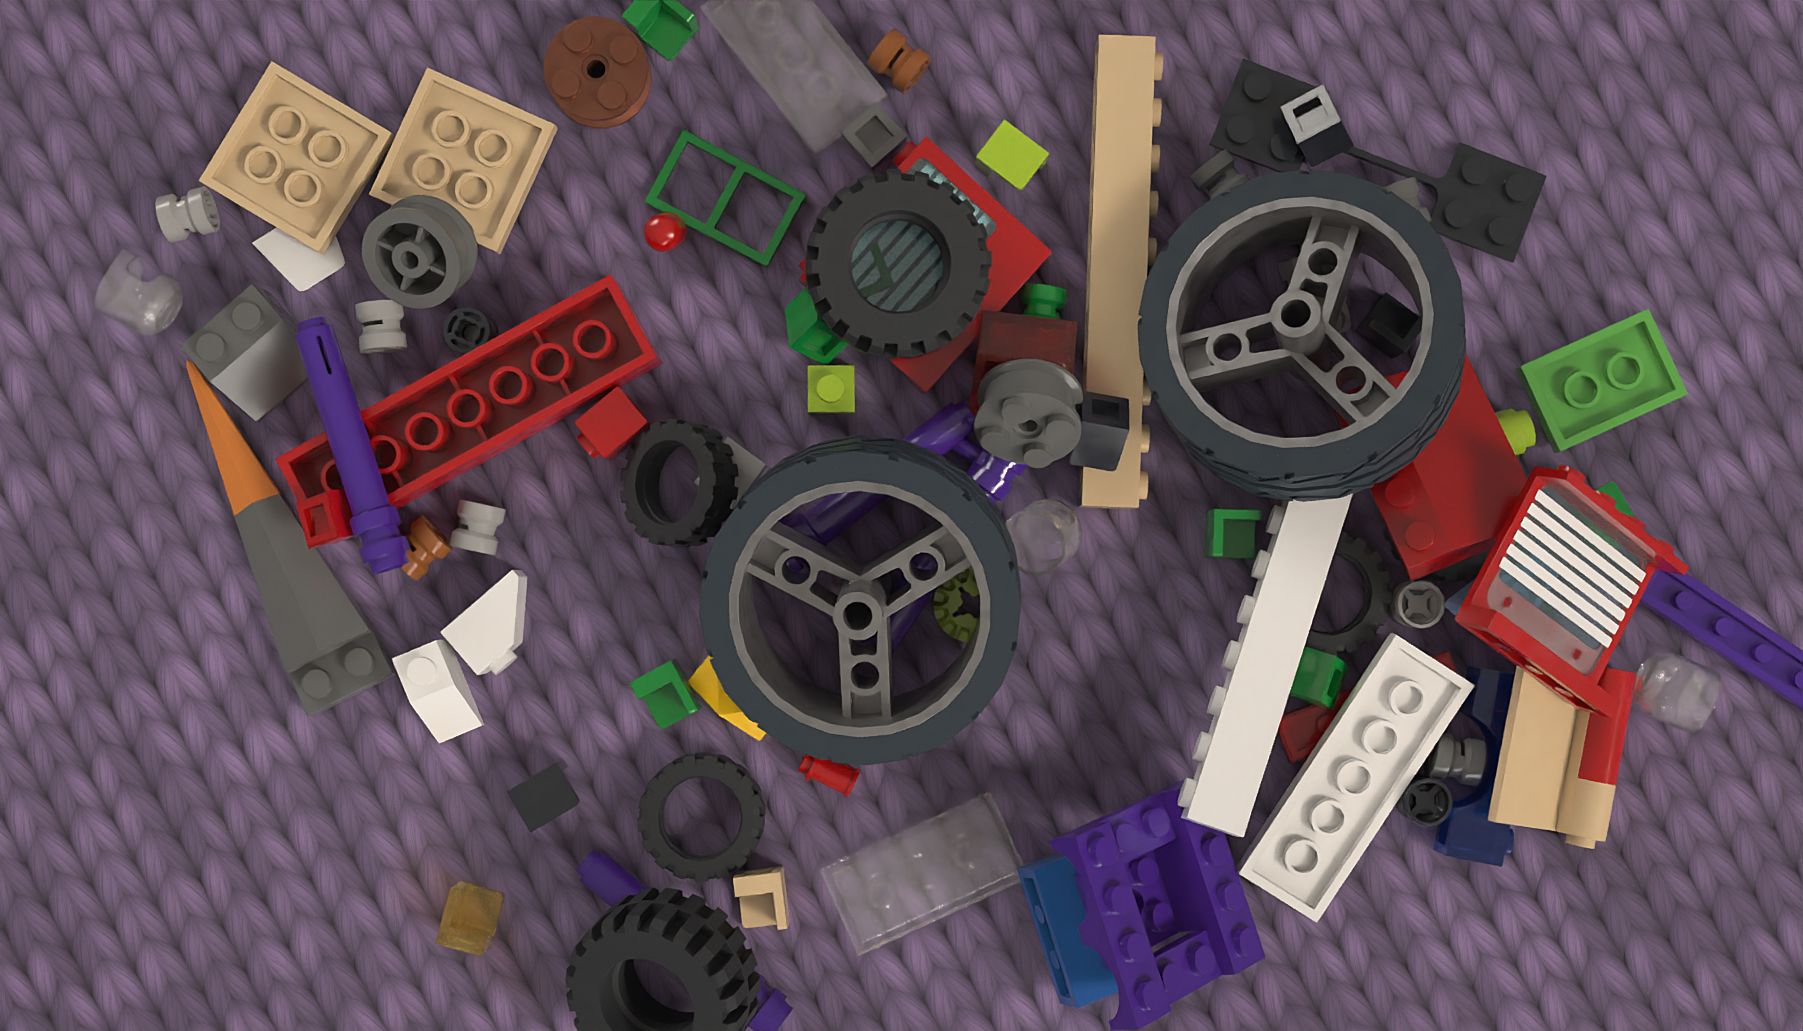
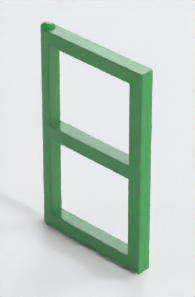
(709, 228)

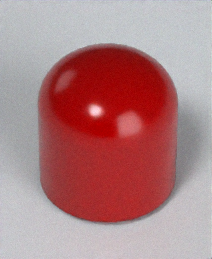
(665, 231)

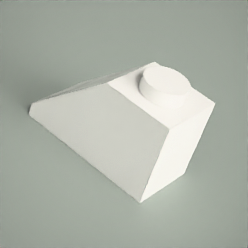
(491, 626)
(438, 689)

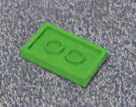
(1601, 381)

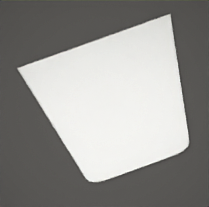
(297, 261)

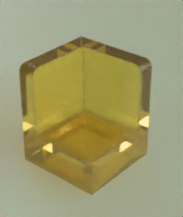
(470, 918)

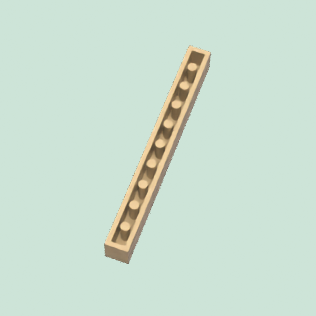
(1120, 250)

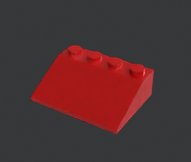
(1456, 489)

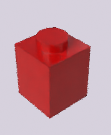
(611, 425)

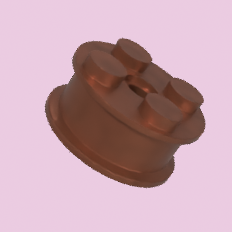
(592, 46)

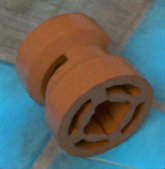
(899, 65)
(426, 545)

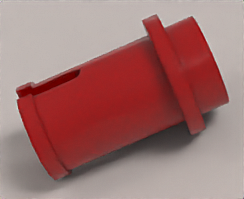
(832, 774)

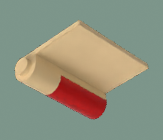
(1560, 761)

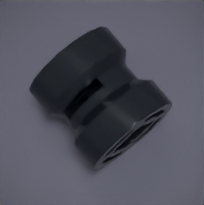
(473, 335)
(1430, 805)

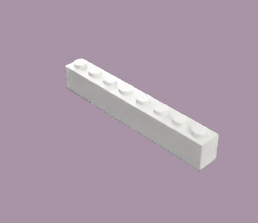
(1262, 664)

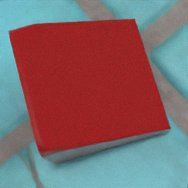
(325, 518)

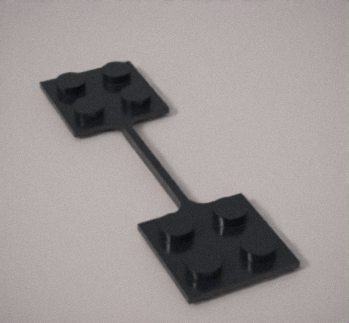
(1478, 200)

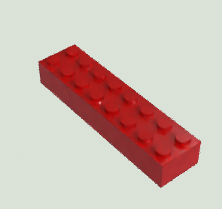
(491, 397)

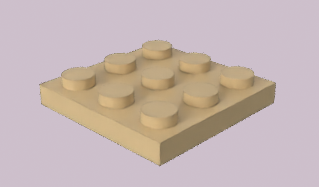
(468, 153)
(297, 158)

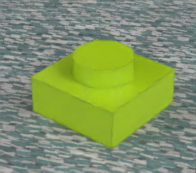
(831, 389)

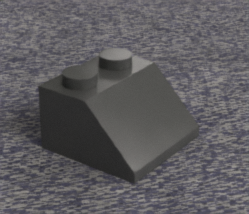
(250, 352)

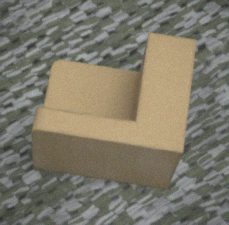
(762, 897)

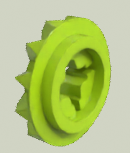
(947, 601)

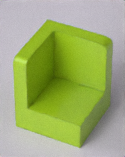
(1011, 156)

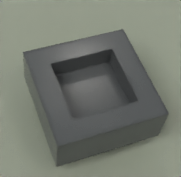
(874, 136)

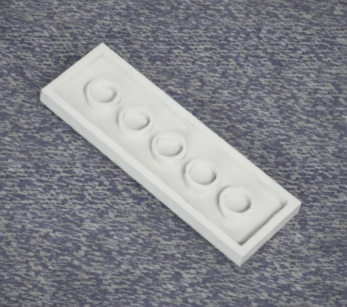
(1354, 777)

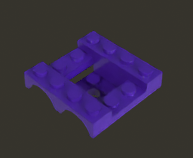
(1148, 879)

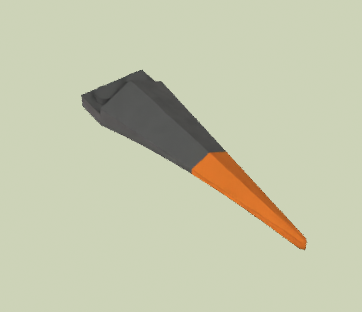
(313, 617)

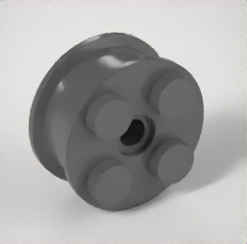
(419, 251)
(1029, 412)

